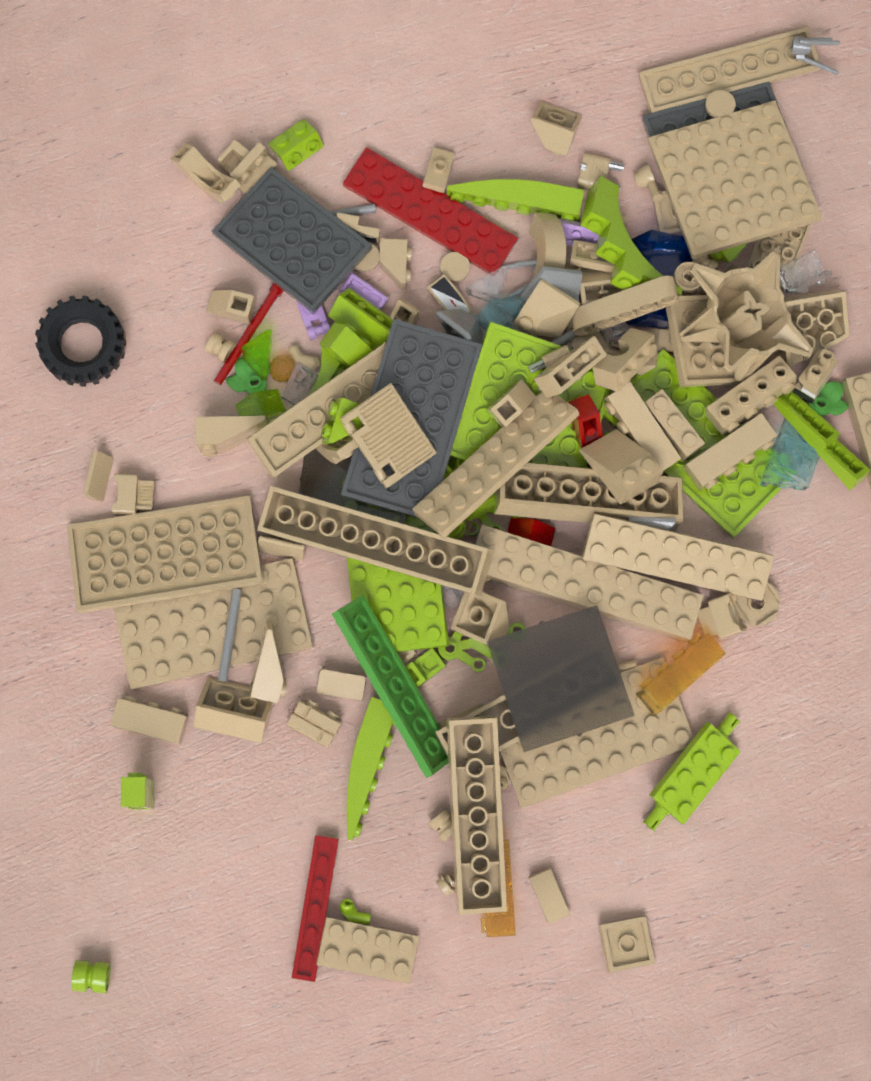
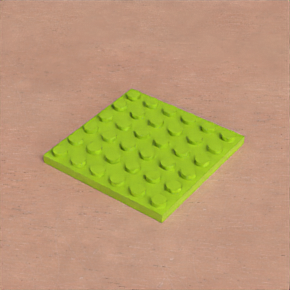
(501, 365)

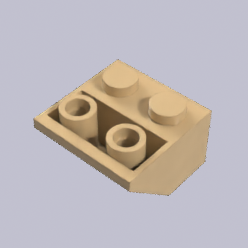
(595, 285)

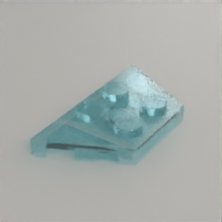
(790, 461)

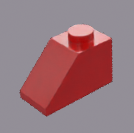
(588, 423)

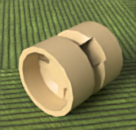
(685, 279)

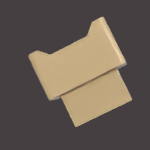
(133, 495)
(722, 617)

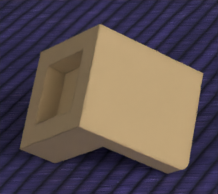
(232, 156)

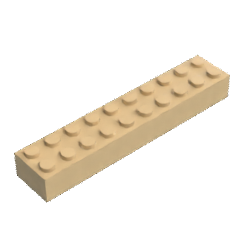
(376, 540)
(588, 583)

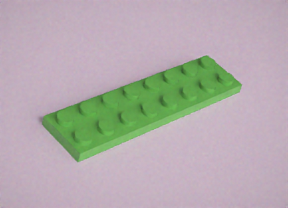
(392, 683)

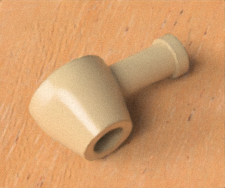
(645, 179)

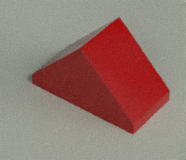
(532, 530)

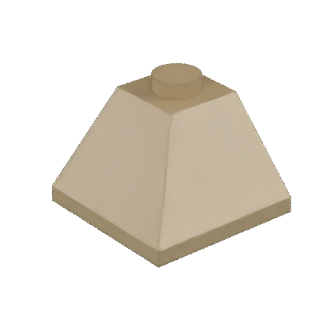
(555, 127)
(546, 311)
(481, 617)

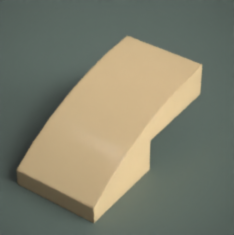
(549, 895)

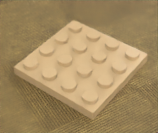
(696, 361)

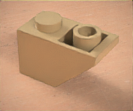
(393, 260)
(232, 305)
(511, 403)

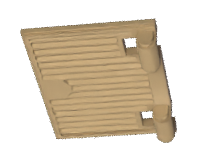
(388, 435)

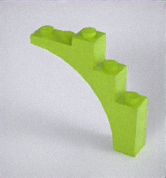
(614, 243)

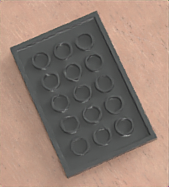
(292, 240)

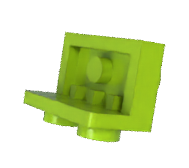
(296, 144)

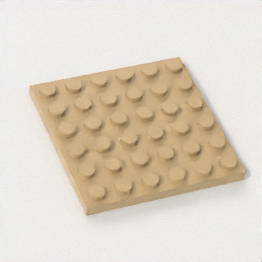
(734, 179)

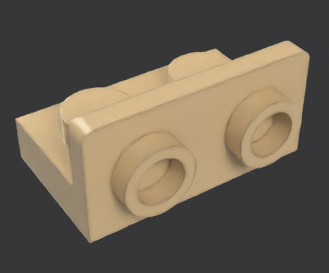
(252, 168)
(584, 256)

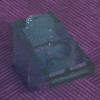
(501, 311)

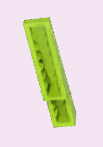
(823, 439)

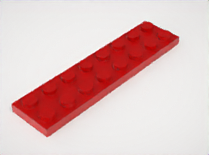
(430, 211)

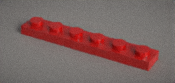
(315, 907)

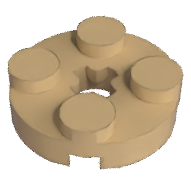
(755, 616)

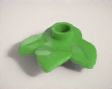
(245, 378)
(831, 400)

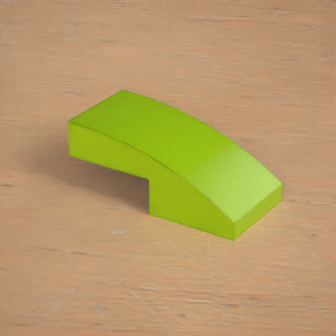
(426, 667)

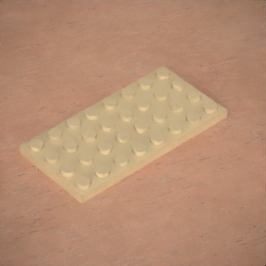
(164, 554)
(187, 633)
(602, 751)

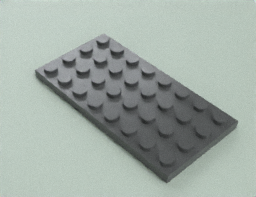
(433, 380)

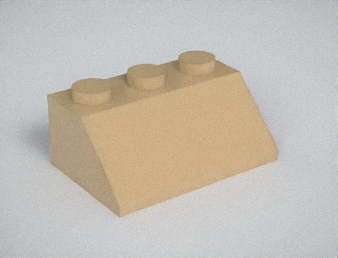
(231, 711)

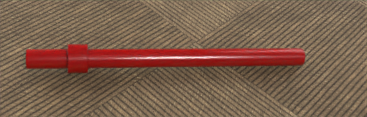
(275, 291)

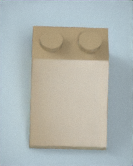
(224, 433)
(622, 465)
(268, 672)

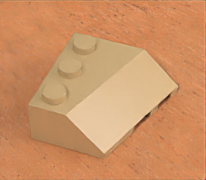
(820, 320)

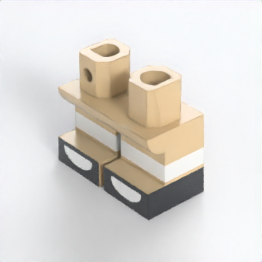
(816, 375)

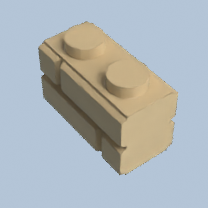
(314, 723)

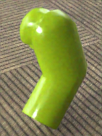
(351, 913)

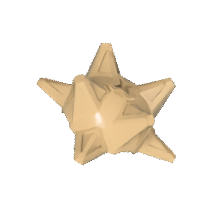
(745, 316)

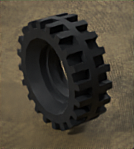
(65, 316)

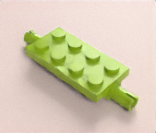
(694, 773)

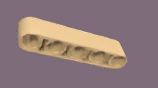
(625, 305)

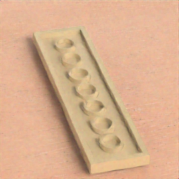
(725, 70)
(300, 427)
(494, 463)
(677, 556)

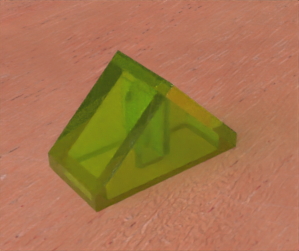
(257, 354)
(261, 403)

